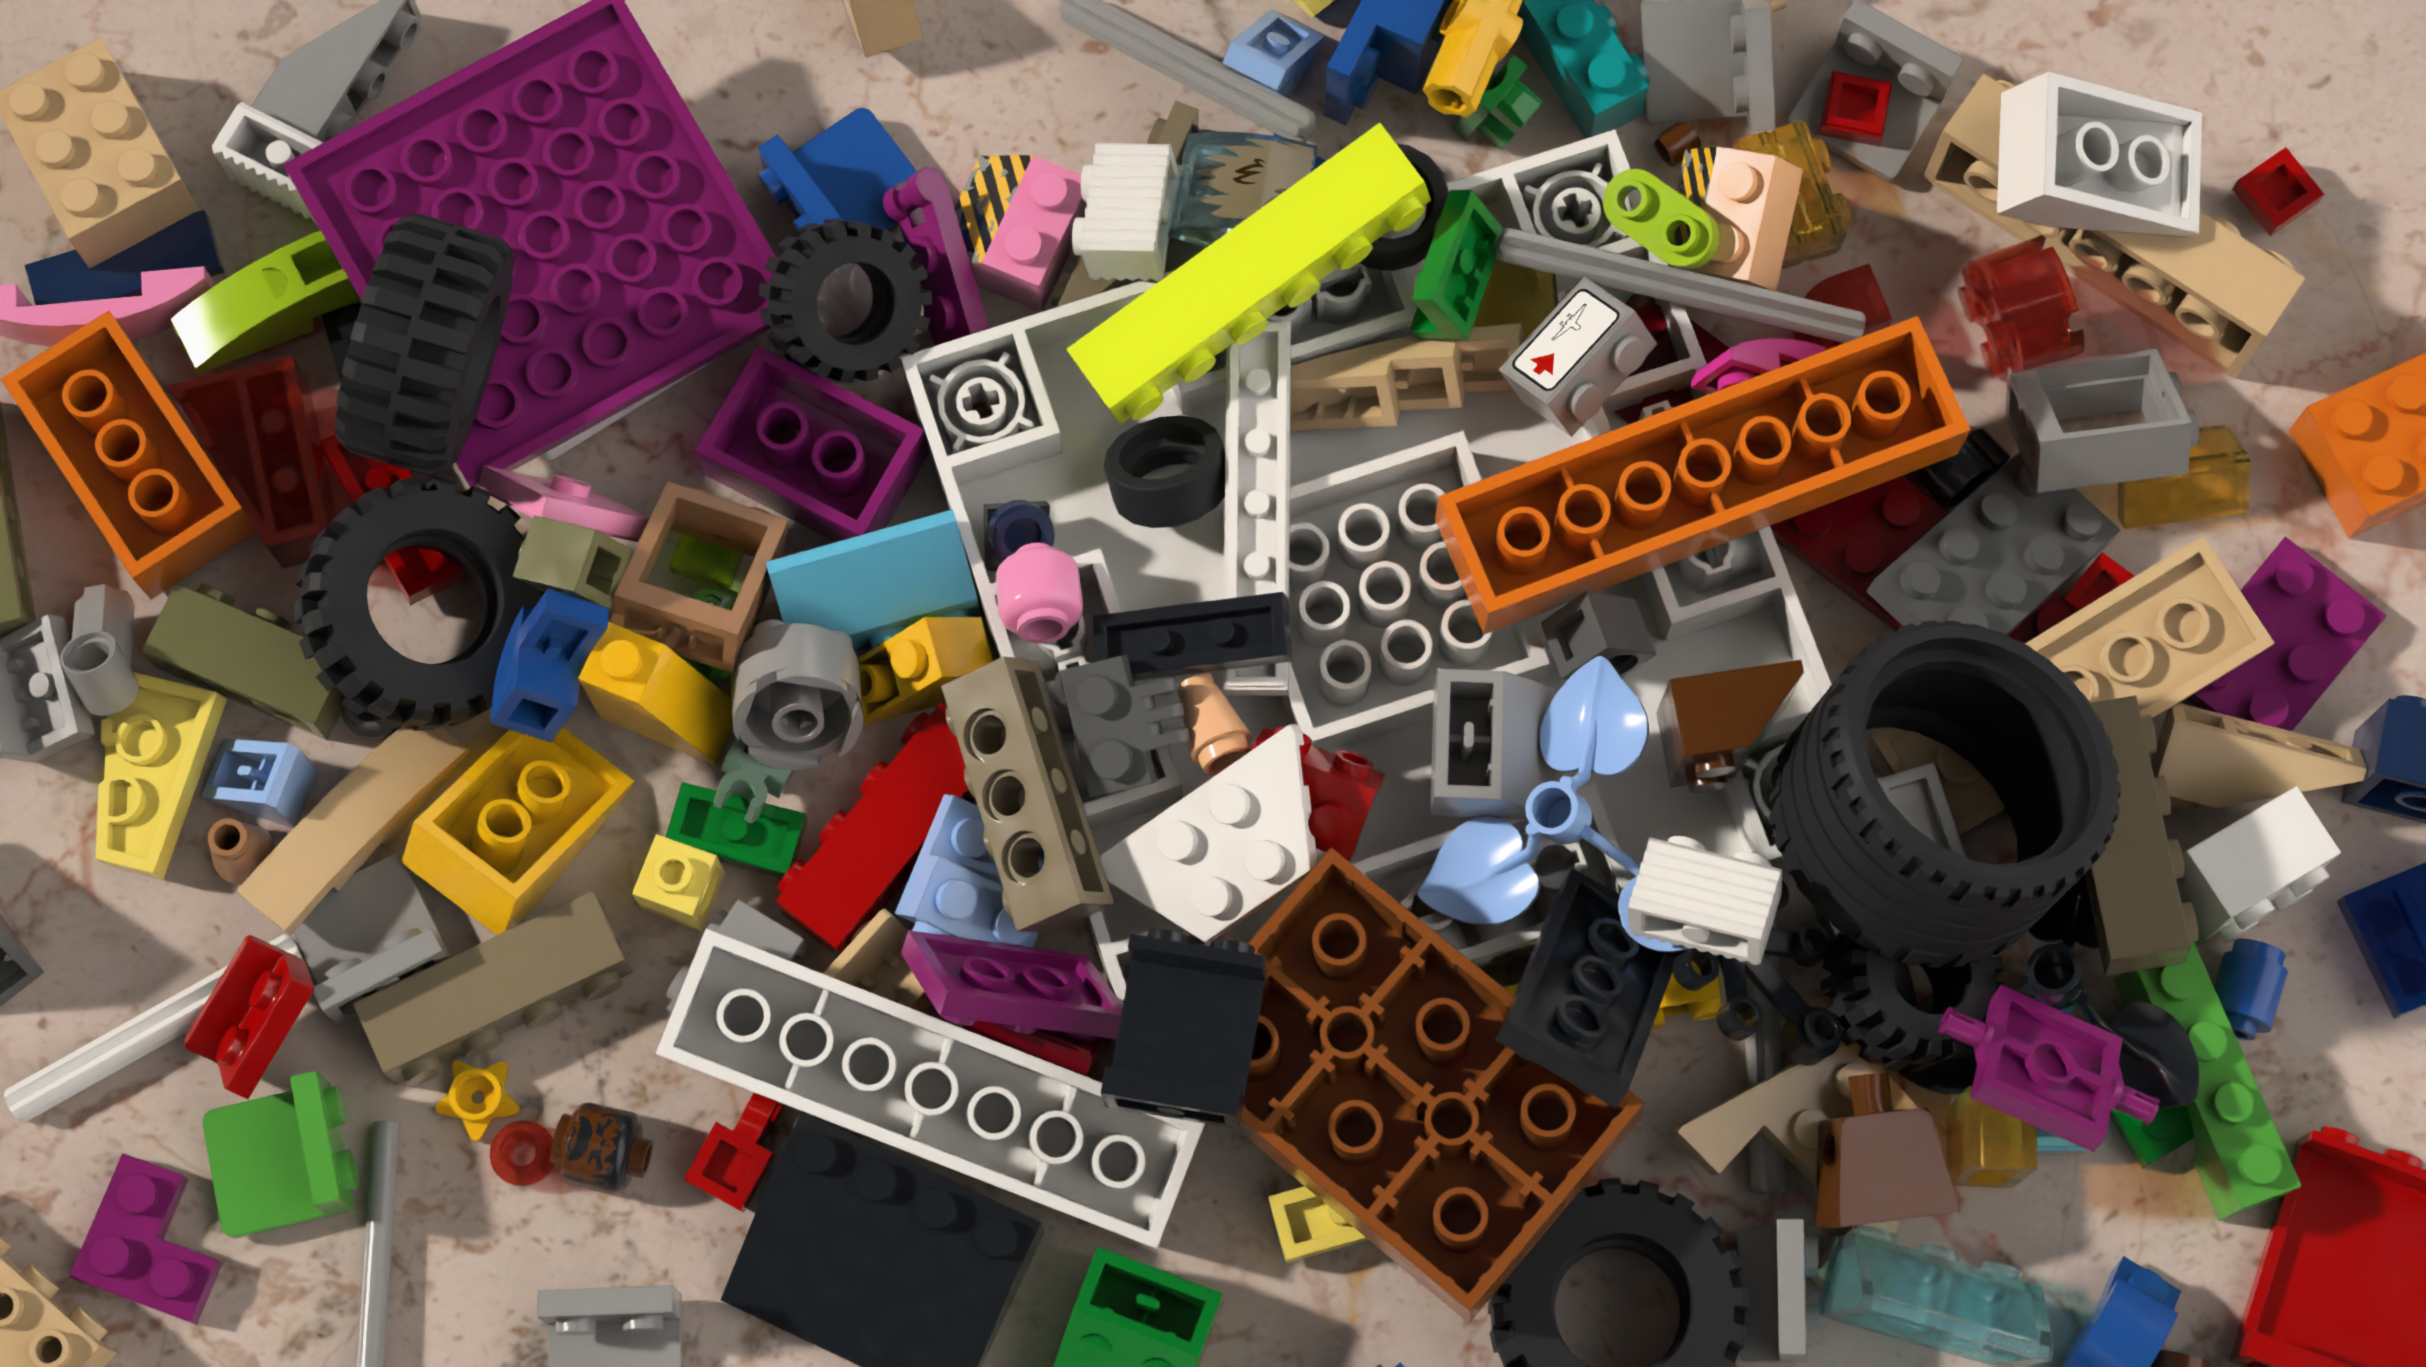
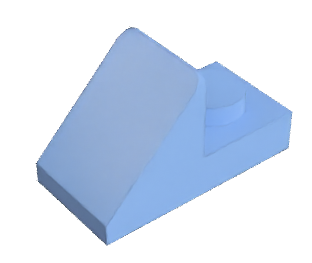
(1274, 52)

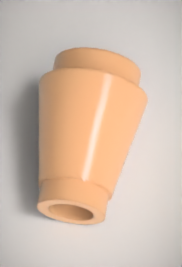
(1213, 725)

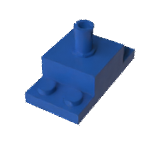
(1385, 42)

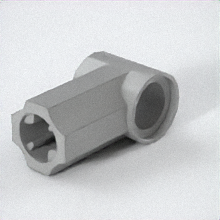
(101, 650)

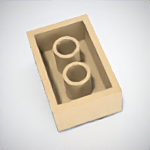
(95, 153)

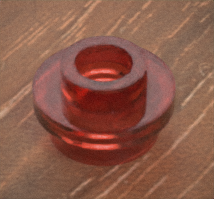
(508, 1140)

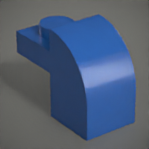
(542, 664)
(2128, 1320)

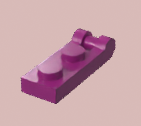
(934, 234)

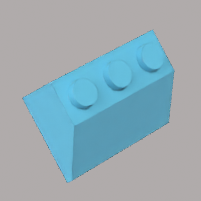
(878, 581)

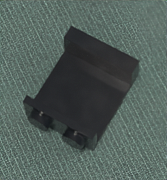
(1186, 1029)

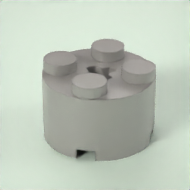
(796, 694)

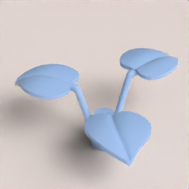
(1483, 863)

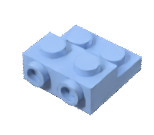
(957, 881)

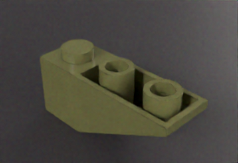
(572, 561)

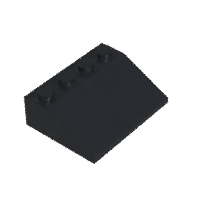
(879, 1255)

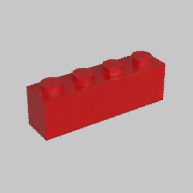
(876, 844)

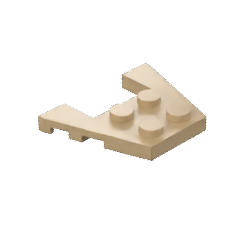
(1788, 1114)

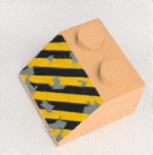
(1753, 205)

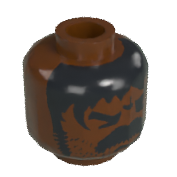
(600, 1148)

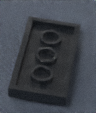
(1587, 993)

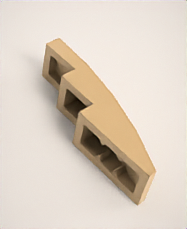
(1408, 373)
(351, 822)

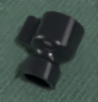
(1959, 475)

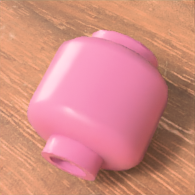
(1039, 593)

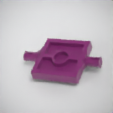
(2047, 1068)

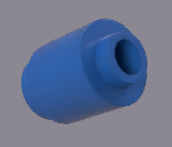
(2251, 986)

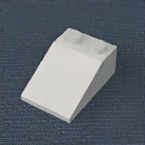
(2098, 159)

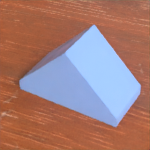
(261, 779)

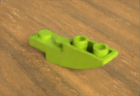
(264, 304)

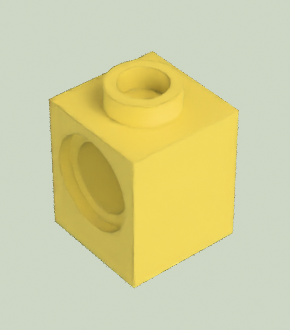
(678, 882)

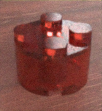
(2022, 306)

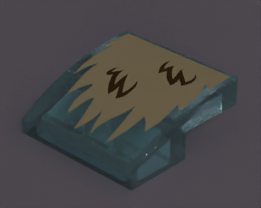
(1230, 178)

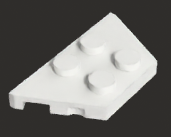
(1224, 843)

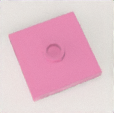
(563, 501)

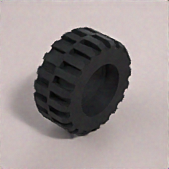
(424, 344)
(338, 614)
(1643, 1222)

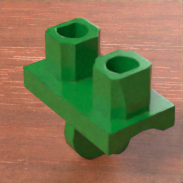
(1503, 107)

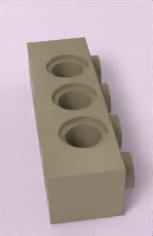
(1053, 815)

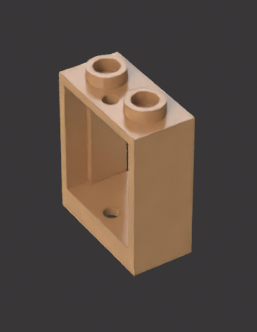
(708, 632)

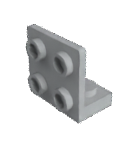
(1889, 51)
(1709, 60)
(368, 937)
(613, 1326)

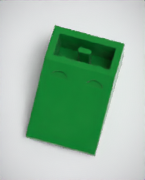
(1137, 1317)

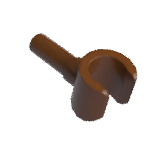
(1675, 140)

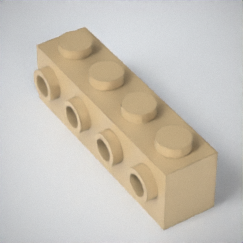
(39, 1328)

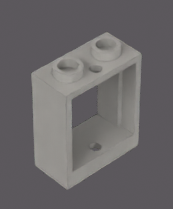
(2095, 388)

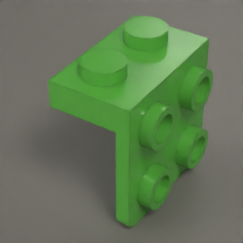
(281, 1158)

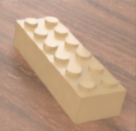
(2199, 289)

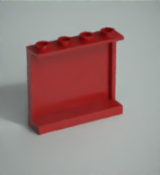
(2341, 1263)

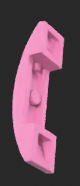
(162, 298)

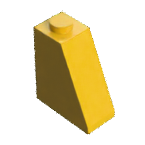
(656, 694)

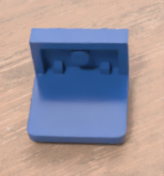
(836, 172)

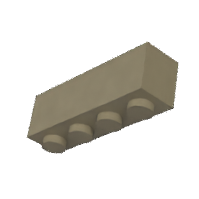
(2134, 880)
(493, 989)

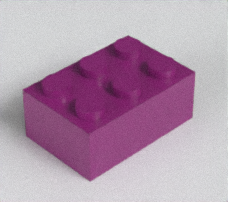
(811, 449)

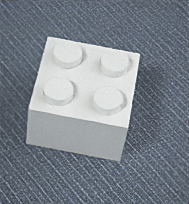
(2256, 861)

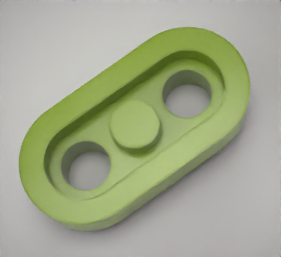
(1658, 217)

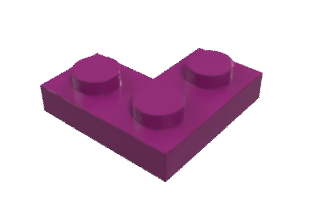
(127, 1247)

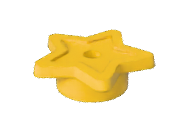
(465, 1084)

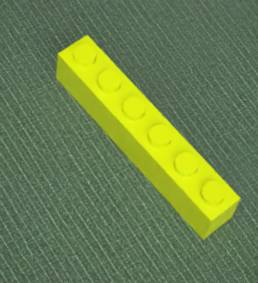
(1251, 275)

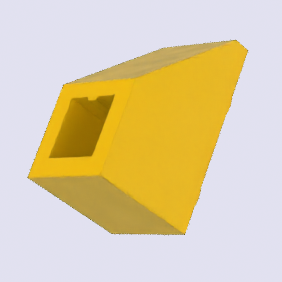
(915, 663)

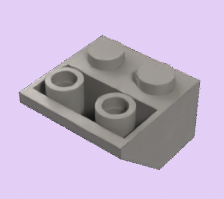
(1487, 743)

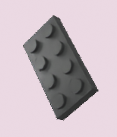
(1995, 555)

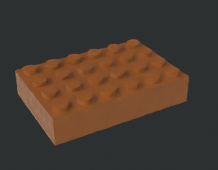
(1399, 1103)

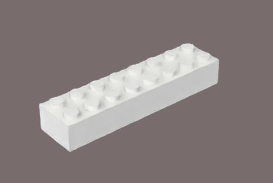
(926, 1088)

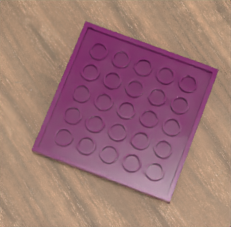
(603, 189)

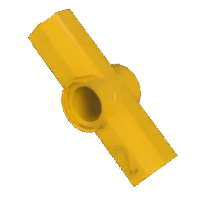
(1474, 42)

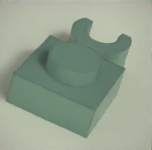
(749, 780)

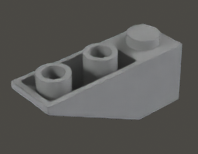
(334, 75)

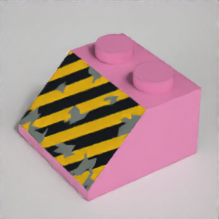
(1019, 224)

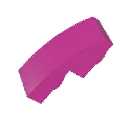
(1751, 360)

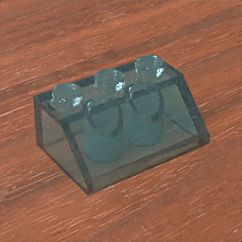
(1936, 1299)

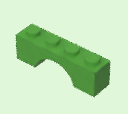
(2233, 1131)

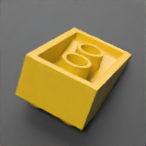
(514, 824)

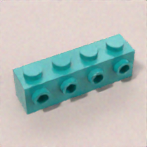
(1585, 62)

